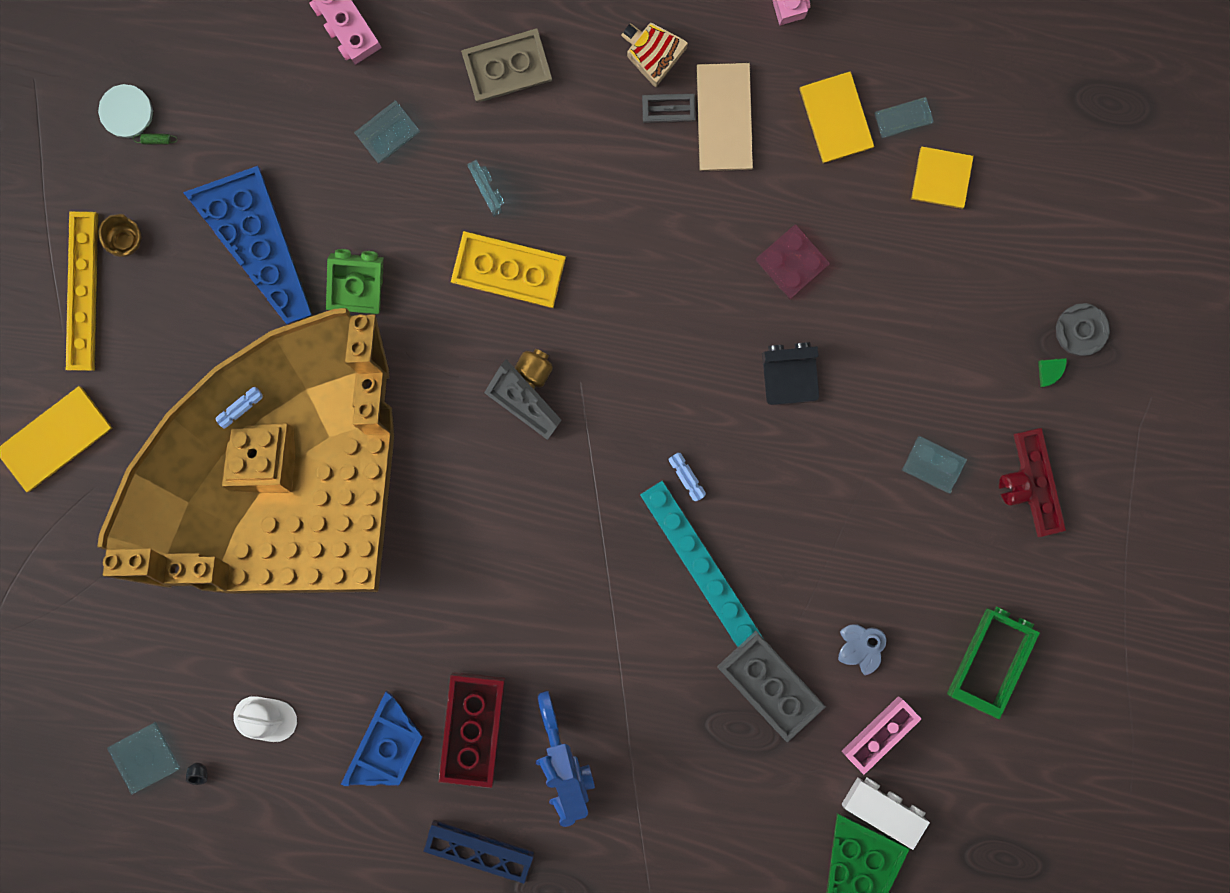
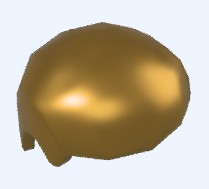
(119, 235)

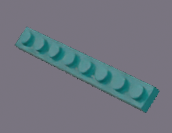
(699, 563)

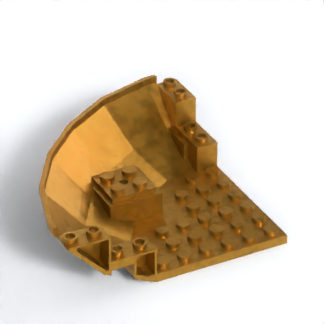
(297, 512)

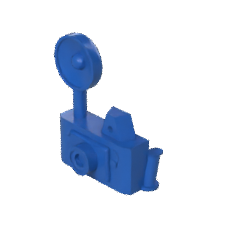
(563, 770)

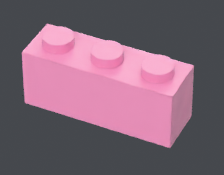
(881, 735)

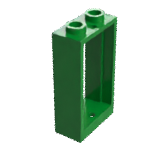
(1014, 672)

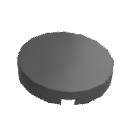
(1077, 335)

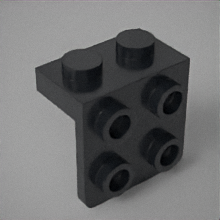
(790, 374)

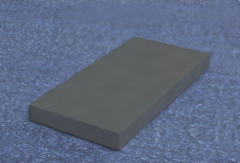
(771, 686)

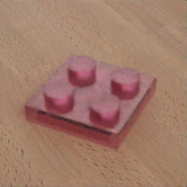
(792, 261)

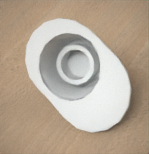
(265, 719)

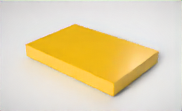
(836, 117)

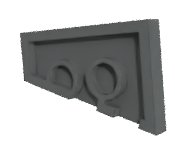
(520, 399)

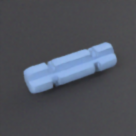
(239, 407)
(687, 476)

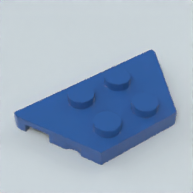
(385, 747)

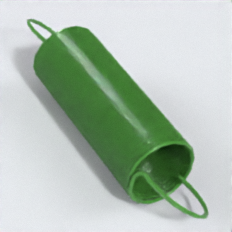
(154, 138)

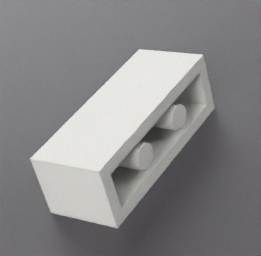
(886, 812)

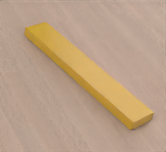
(81, 291)

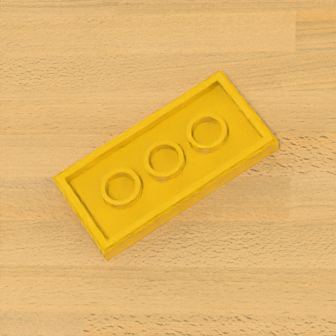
(508, 269)
(54, 439)

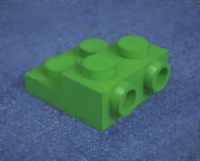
(354, 281)

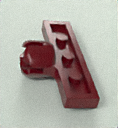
(1034, 483)

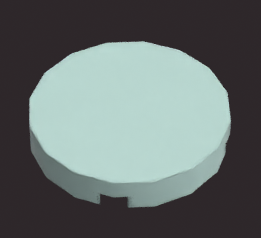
(125, 111)

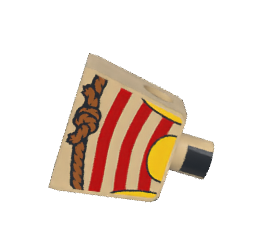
(653, 50)

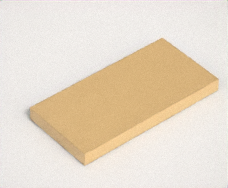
(724, 117)

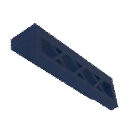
(480, 845)

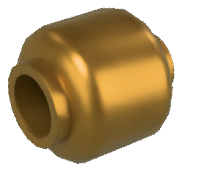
(534, 367)

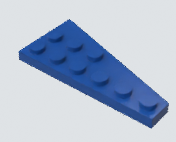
(249, 228)

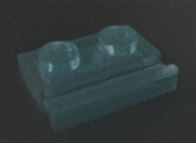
(387, 132)
(482, 178)
(934, 464)

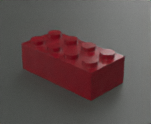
(471, 730)

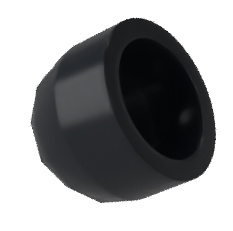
(196, 774)

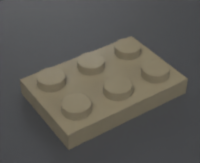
(506, 65)

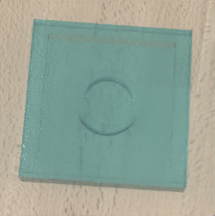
(143, 758)

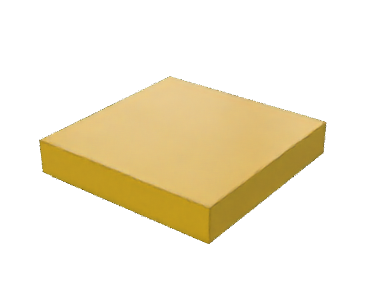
(942, 177)

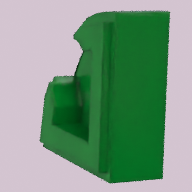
(1051, 371)

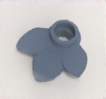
(858, 650)

